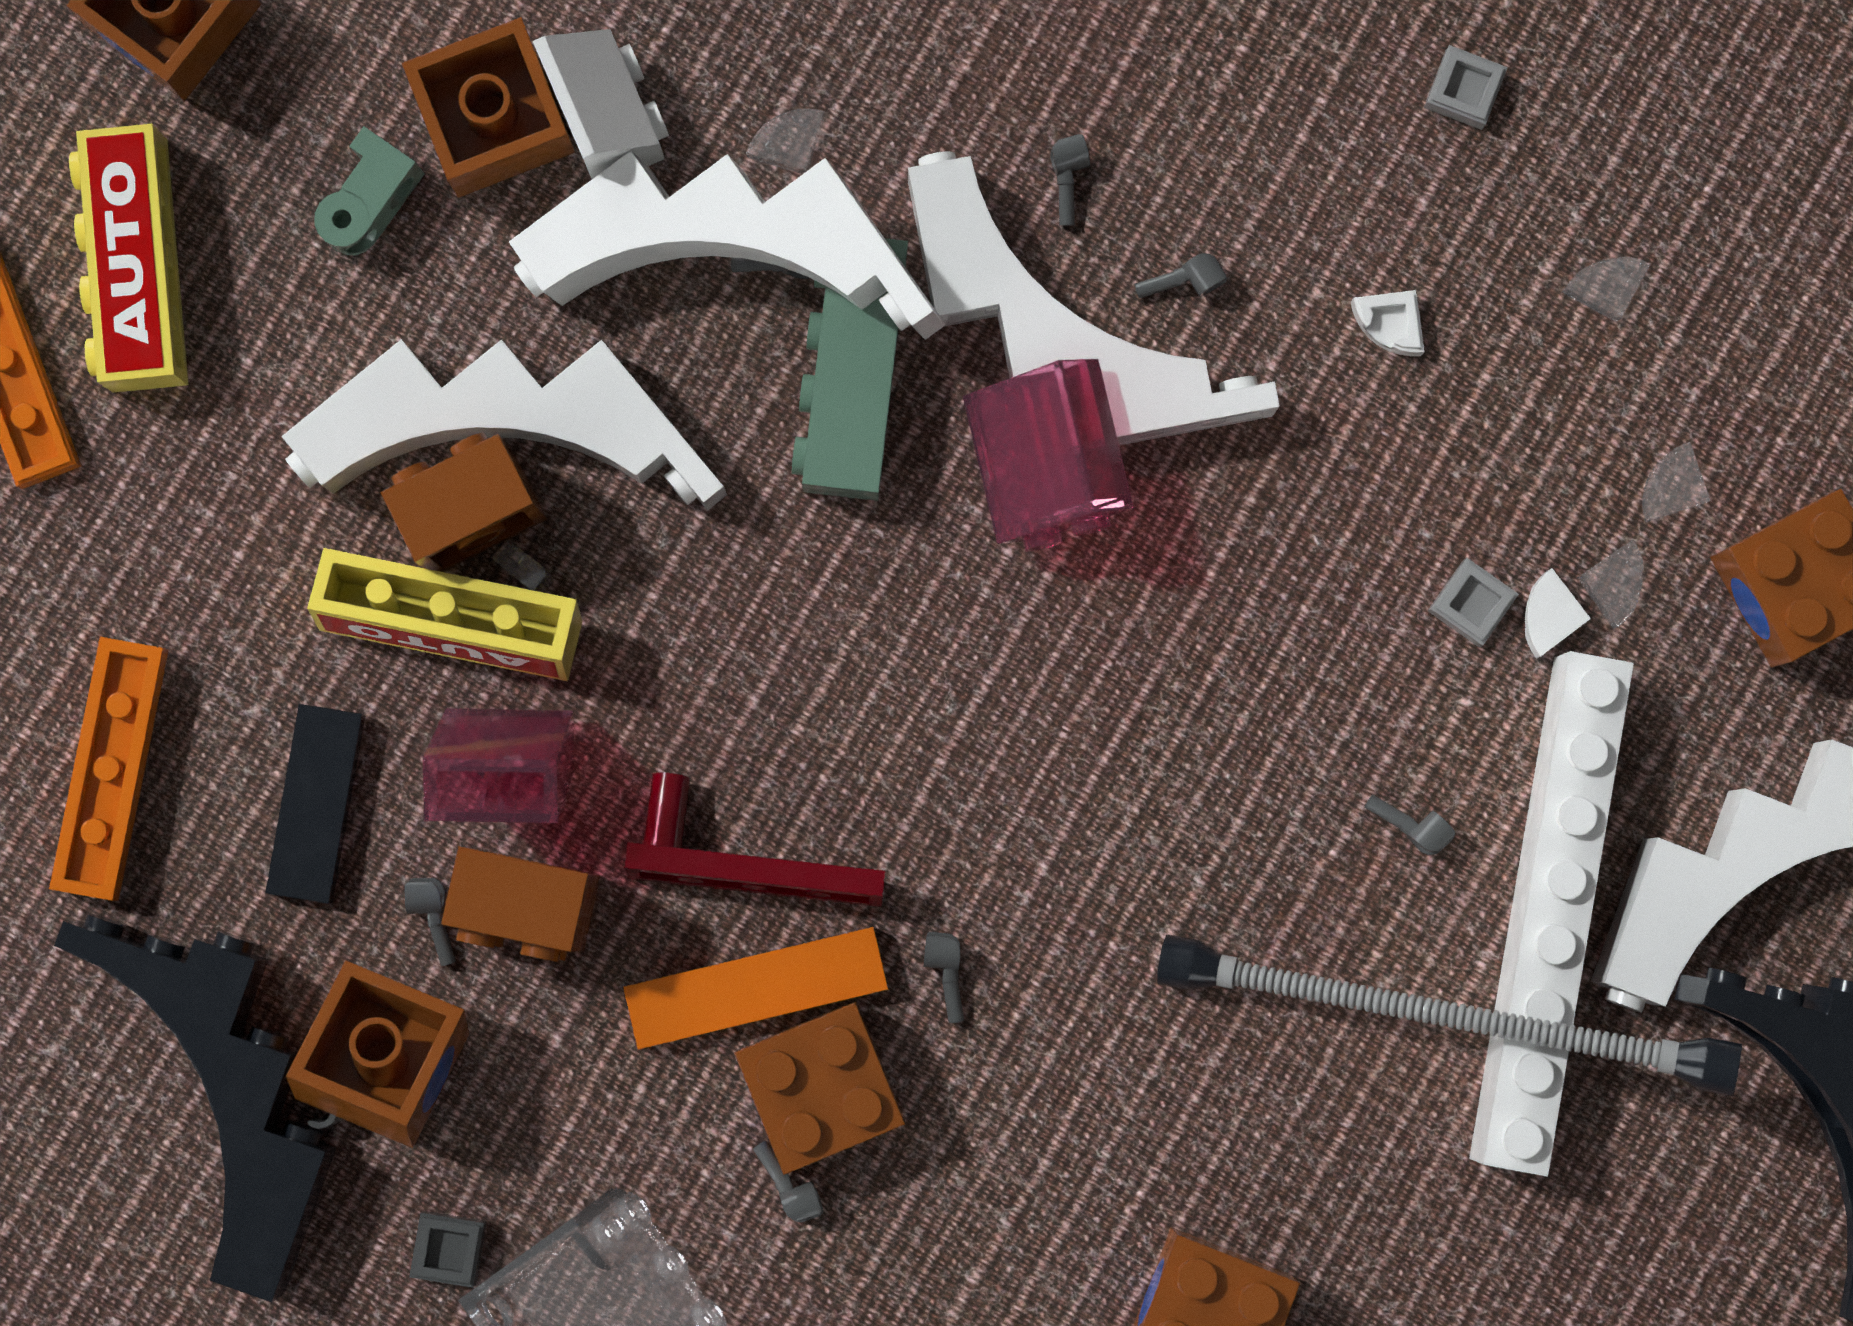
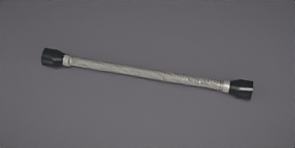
(1702, 1062)

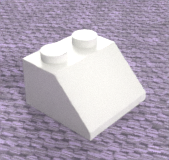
(600, 98)

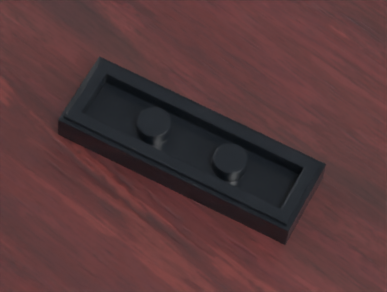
(315, 803)

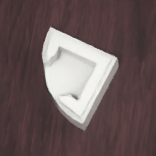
(1391, 321)
(1551, 614)

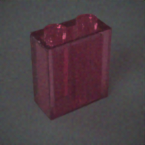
(1048, 453)
(499, 766)

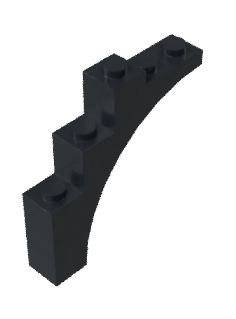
(1812, 1043)
(268, 1169)

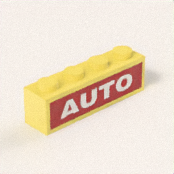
(130, 258)
(445, 614)

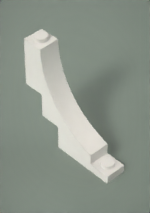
(807, 227)
(979, 278)
(585, 408)
(1682, 894)

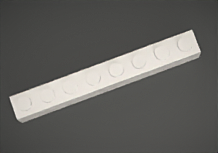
(1552, 907)

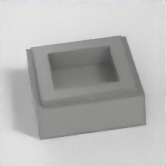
(1465, 87)
(1473, 602)

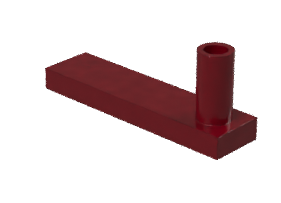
(666, 861)

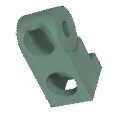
(369, 197)

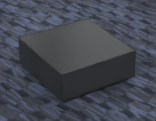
(448, 1249)

